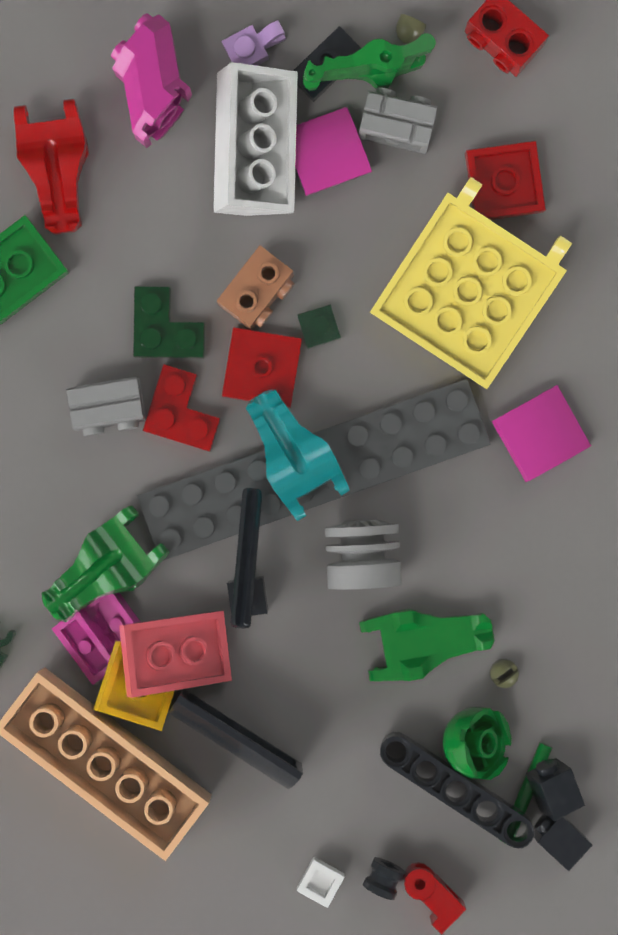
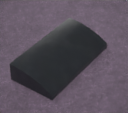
(237, 739)

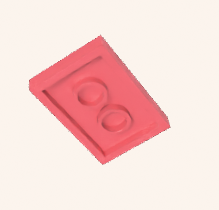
(175, 653)

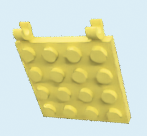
(469, 288)

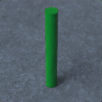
(525, 793)

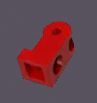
(427, 886)

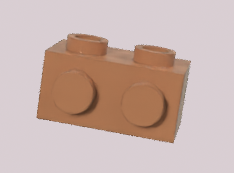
(256, 288)

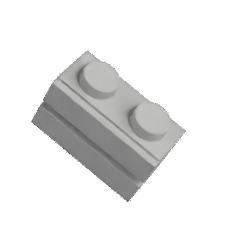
(397, 120)
(105, 405)

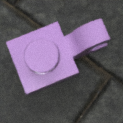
(250, 47)

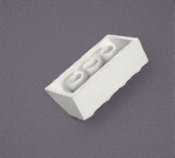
(255, 140)

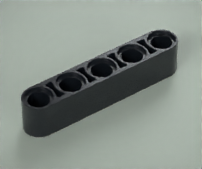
(465, 804)

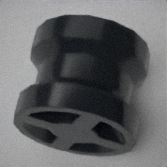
(384, 878)

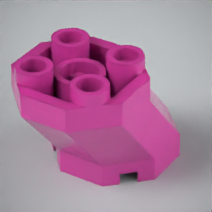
(151, 78)

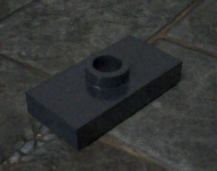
(335, 45)

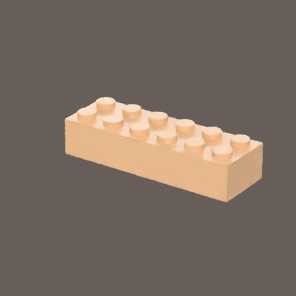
(104, 763)

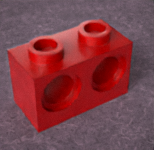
(513, 27)

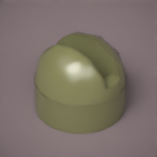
(409, 28)
(499, 668)

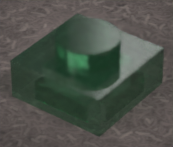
(319, 326)

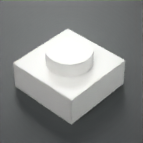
(320, 882)

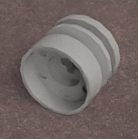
(363, 556)

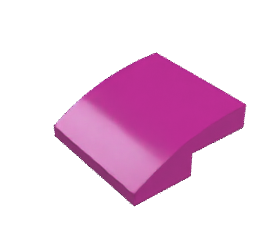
(329, 152)
(541, 433)
(93, 632)

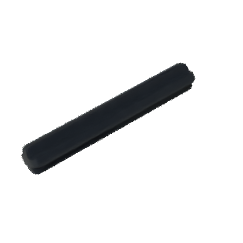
(246, 558)

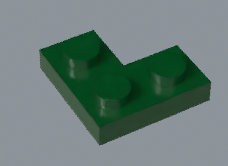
(156, 334)

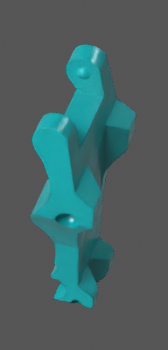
(294, 456)

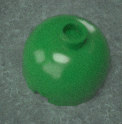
(477, 742)

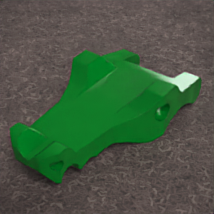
(374, 63)
(105, 565)
(420, 641)

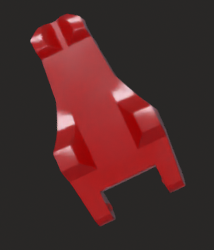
(54, 160)

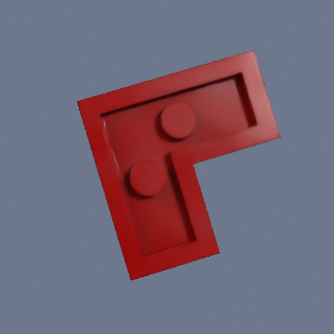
(170, 413)

